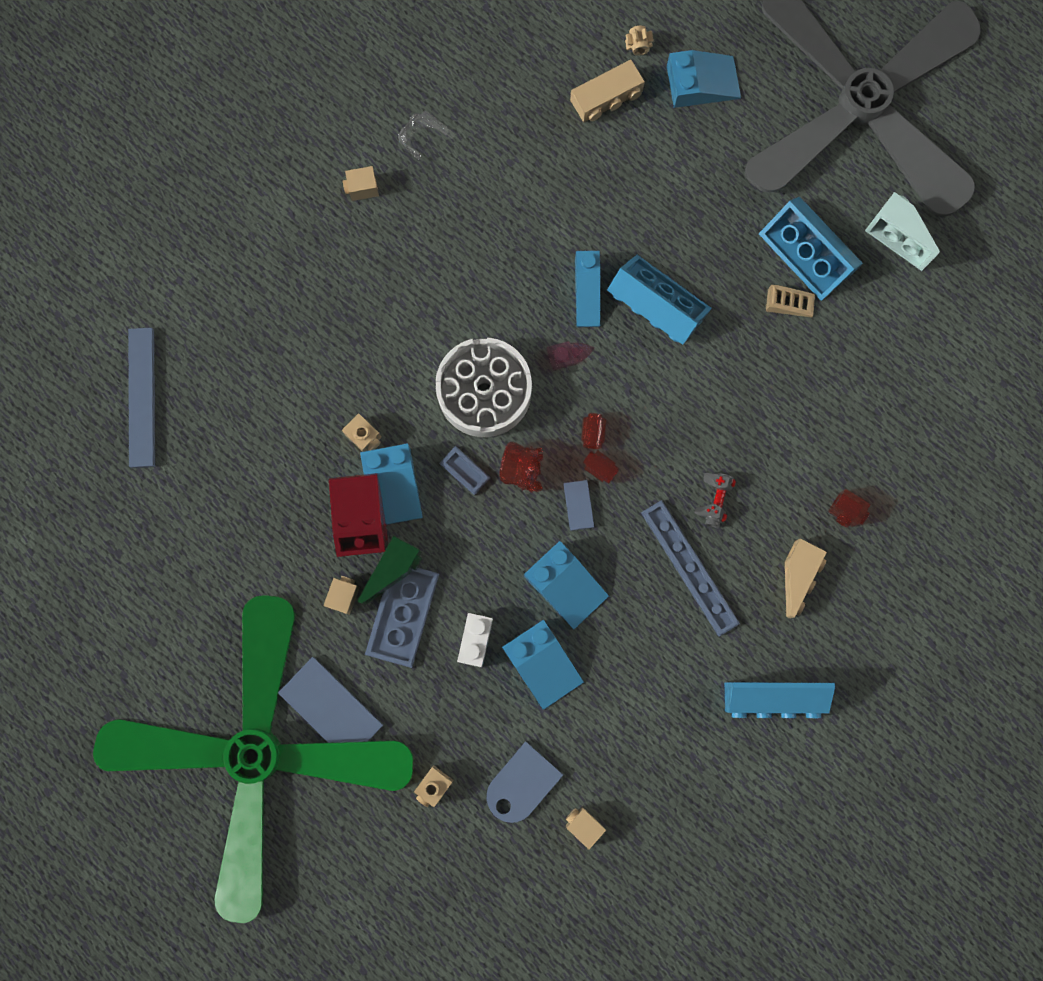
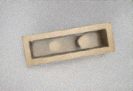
(607, 91)

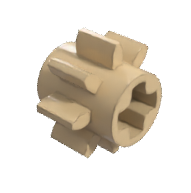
(639, 40)

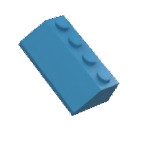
(810, 248)
(658, 299)
(778, 698)

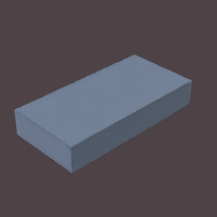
(465, 470)
(578, 505)

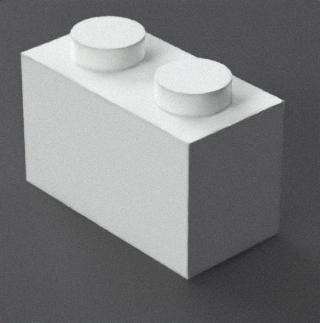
(475, 640)

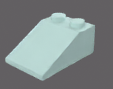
(904, 231)

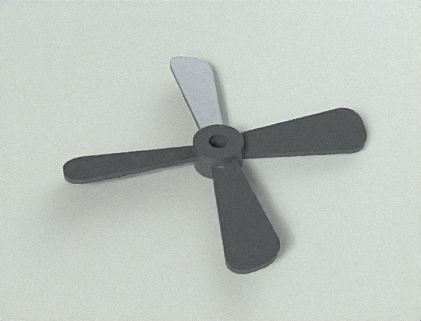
(931, 172)

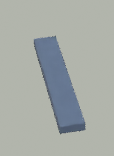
(141, 398)
(690, 568)

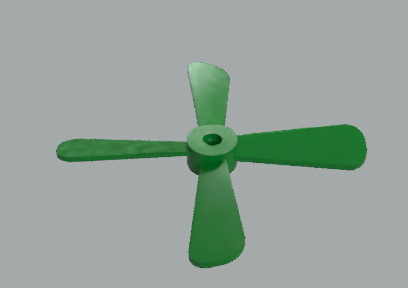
(265, 646)

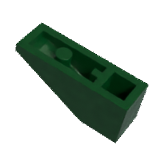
(393, 566)

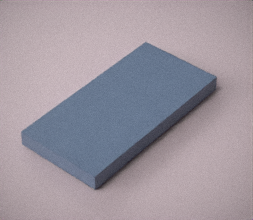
(402, 618)
(329, 705)

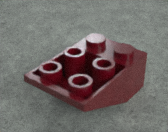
(357, 515)

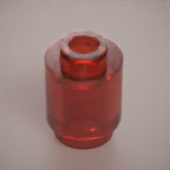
(593, 431)
(600, 466)

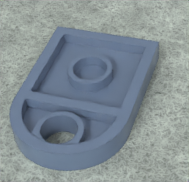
(523, 783)

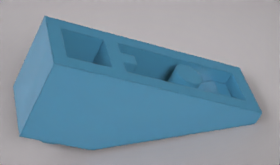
(587, 288)

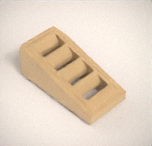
(772, 306)

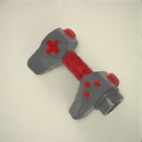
(714, 513)

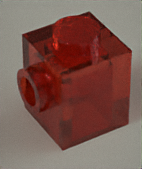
(849, 509)

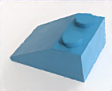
(702, 78)
(396, 481)
(566, 585)
(543, 664)

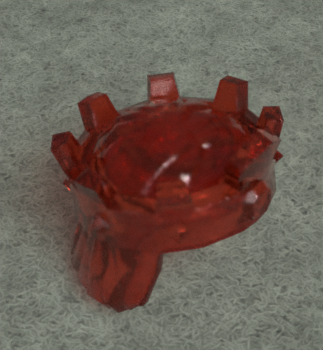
(521, 466)

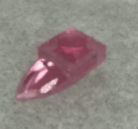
(568, 354)

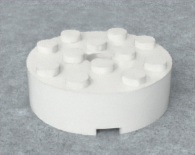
(487, 411)

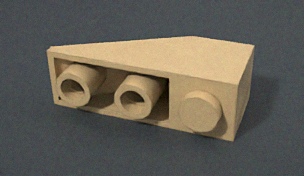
(800, 569)

